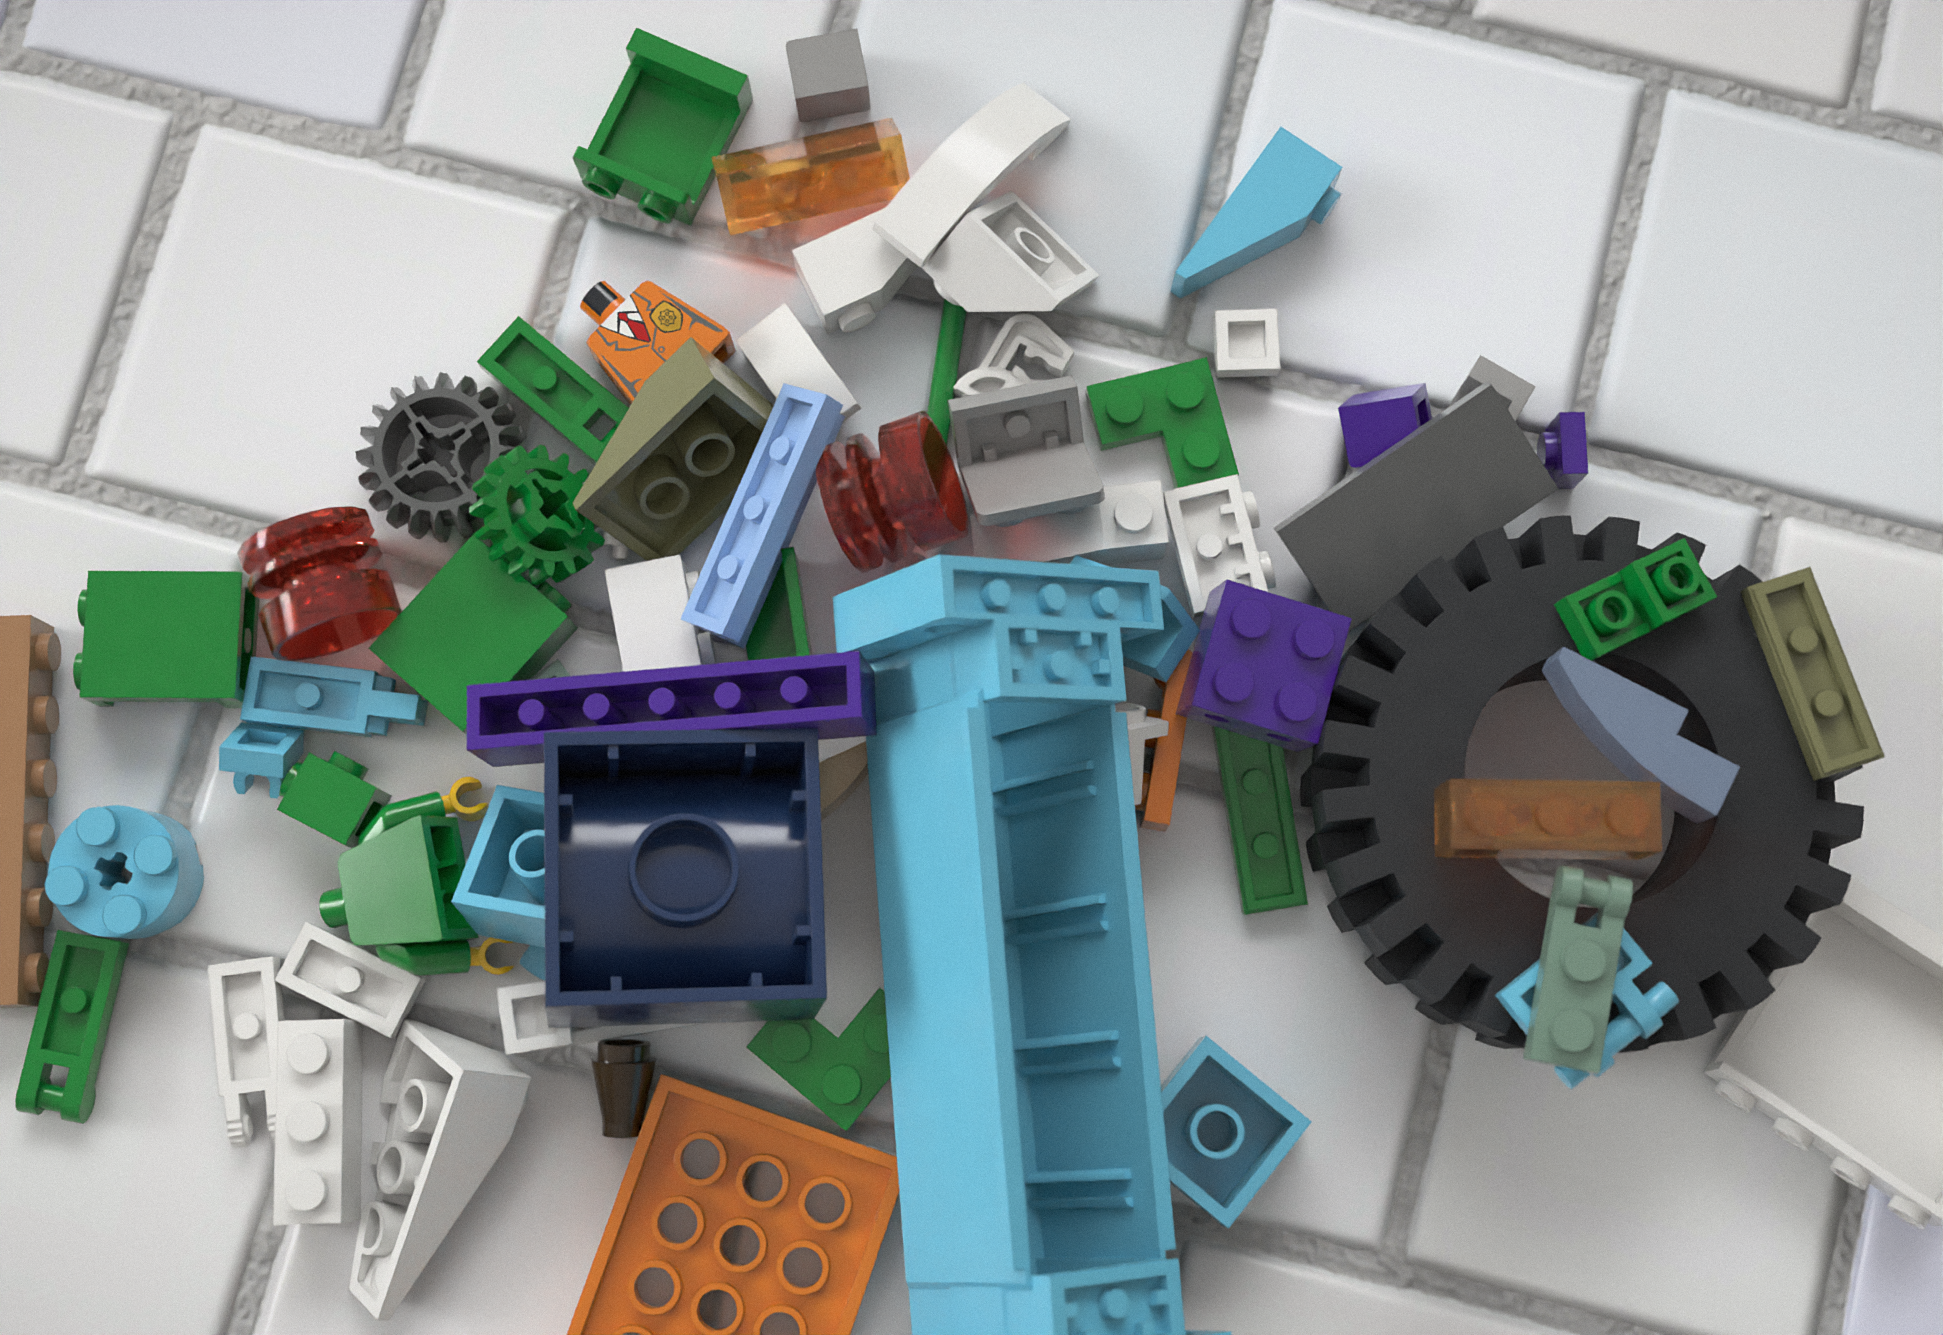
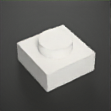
(1246, 342)

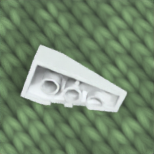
(443, 1135)

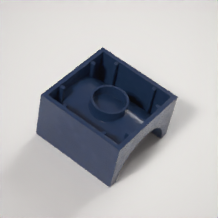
(683, 877)

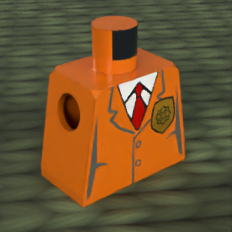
(644, 332)

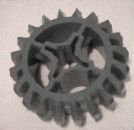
(420, 469)

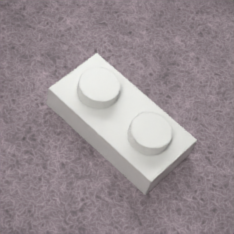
(350, 980)

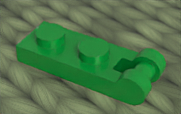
(552, 386)
(71, 1025)

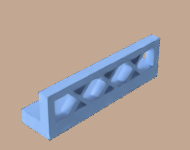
(763, 514)

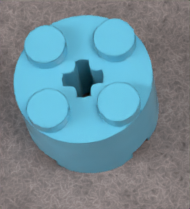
(88, 867)

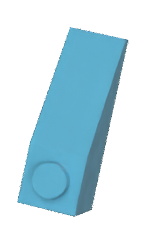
(1266, 210)

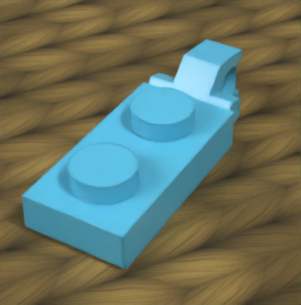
(326, 698)

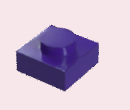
(1564, 449)

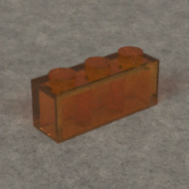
(811, 175)
(1547, 819)

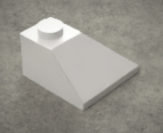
(1007, 261)

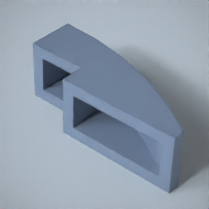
(1640, 735)

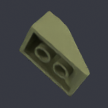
(675, 455)

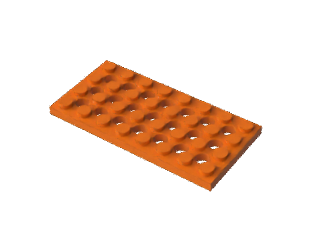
(760, 1288)

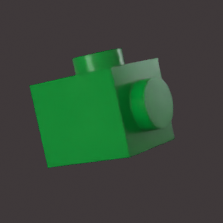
(331, 797)

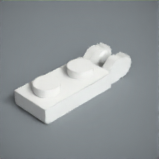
(244, 1022)

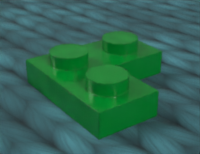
(1169, 404)
(831, 1071)

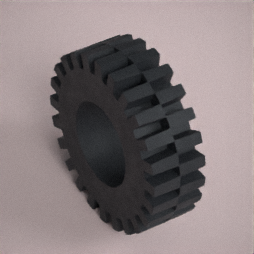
(1460, 929)

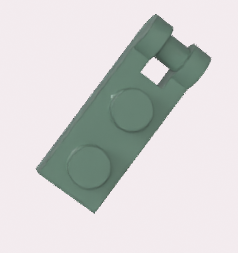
(1577, 971)

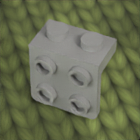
(1024, 452)

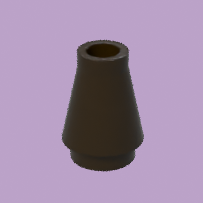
(622, 1083)

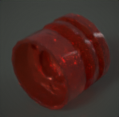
(882, 495)
(319, 583)

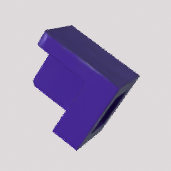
(1381, 419)

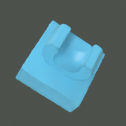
(261, 752)

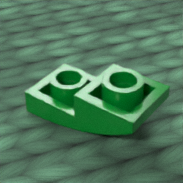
(1635, 600)

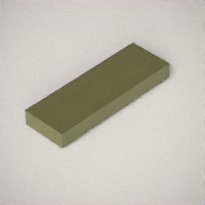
(1812, 673)

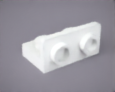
(1215, 538)

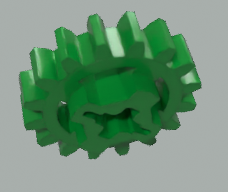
(533, 515)

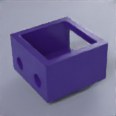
(1263, 666)

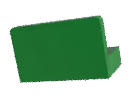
(782, 622)

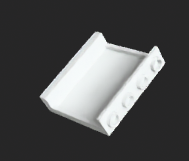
(1853, 1053)

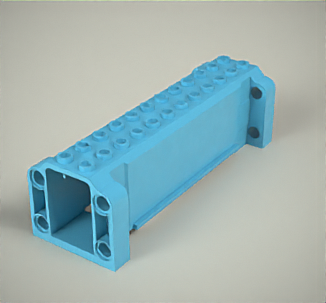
(1017, 947)

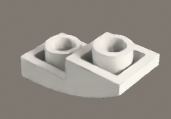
(787, 355)

